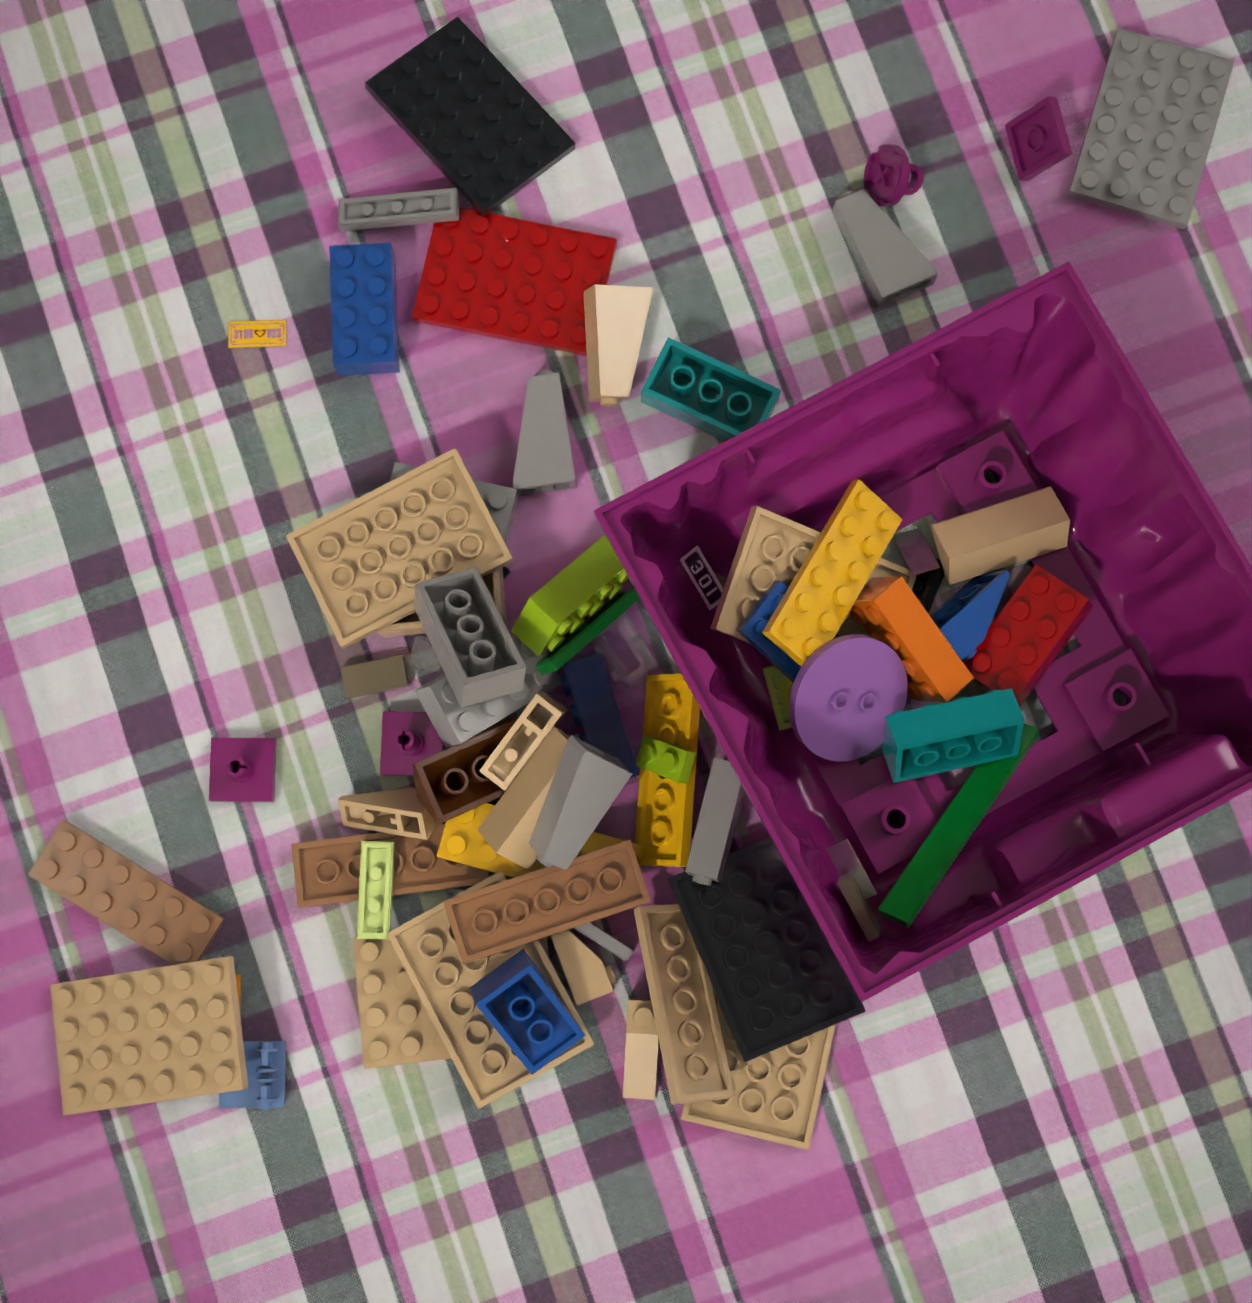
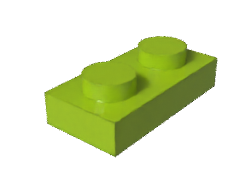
(665, 759)

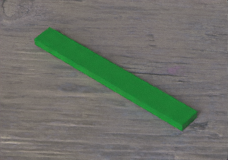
(951, 835)

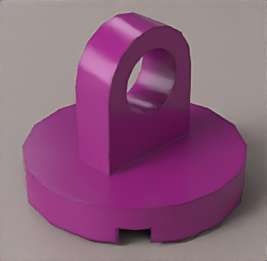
(888, 175)

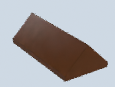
(451, 779)

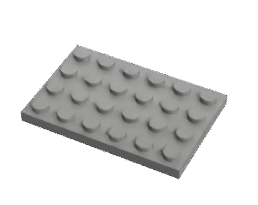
(1151, 128)

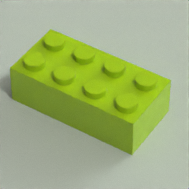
(570, 597)

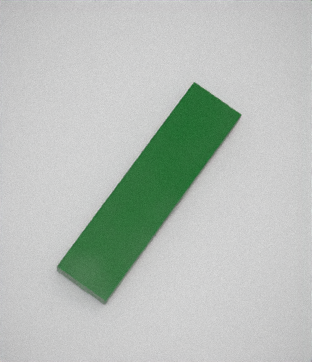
(587, 632)

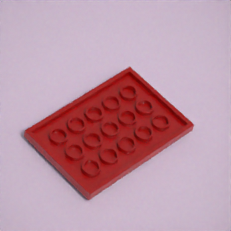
(512, 279)

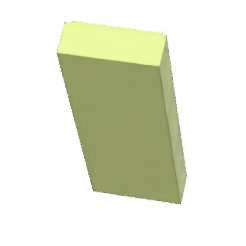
(375, 890)

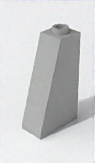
(881, 250)
(544, 444)
(576, 802)
(715, 824)

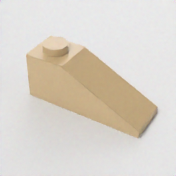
(523, 739)
(388, 812)
(583, 968)
(640, 1051)

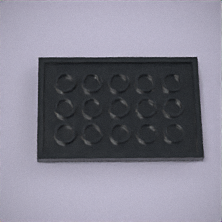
(470, 116)
(764, 952)

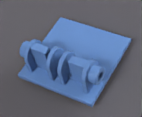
(265, 1077)

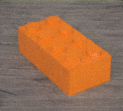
(899, 620)

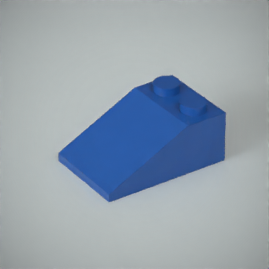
(970, 611)
(526, 1011)

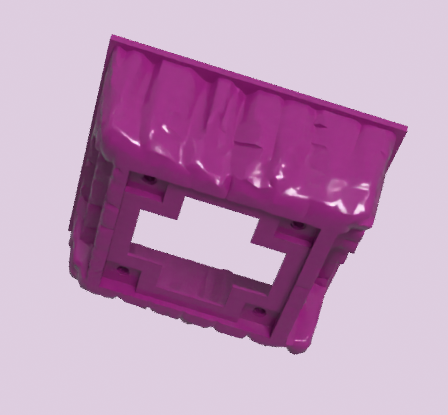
(1041, 403)

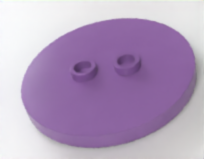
(845, 695)

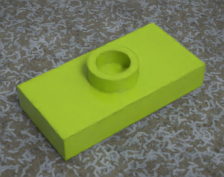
(779, 690)

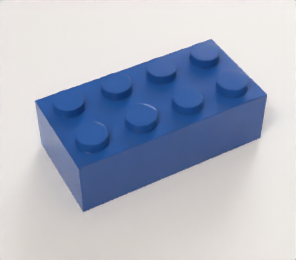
(364, 309)

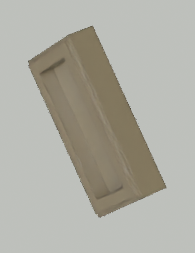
(374, 676)
(859, 906)

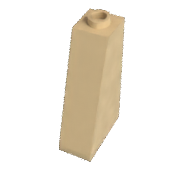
(613, 339)

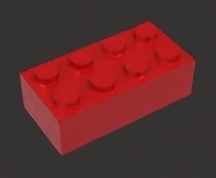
(1028, 634)

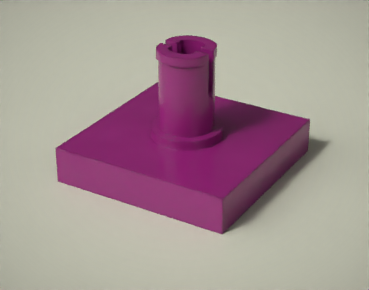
(1038, 139)
(406, 740)
(242, 770)

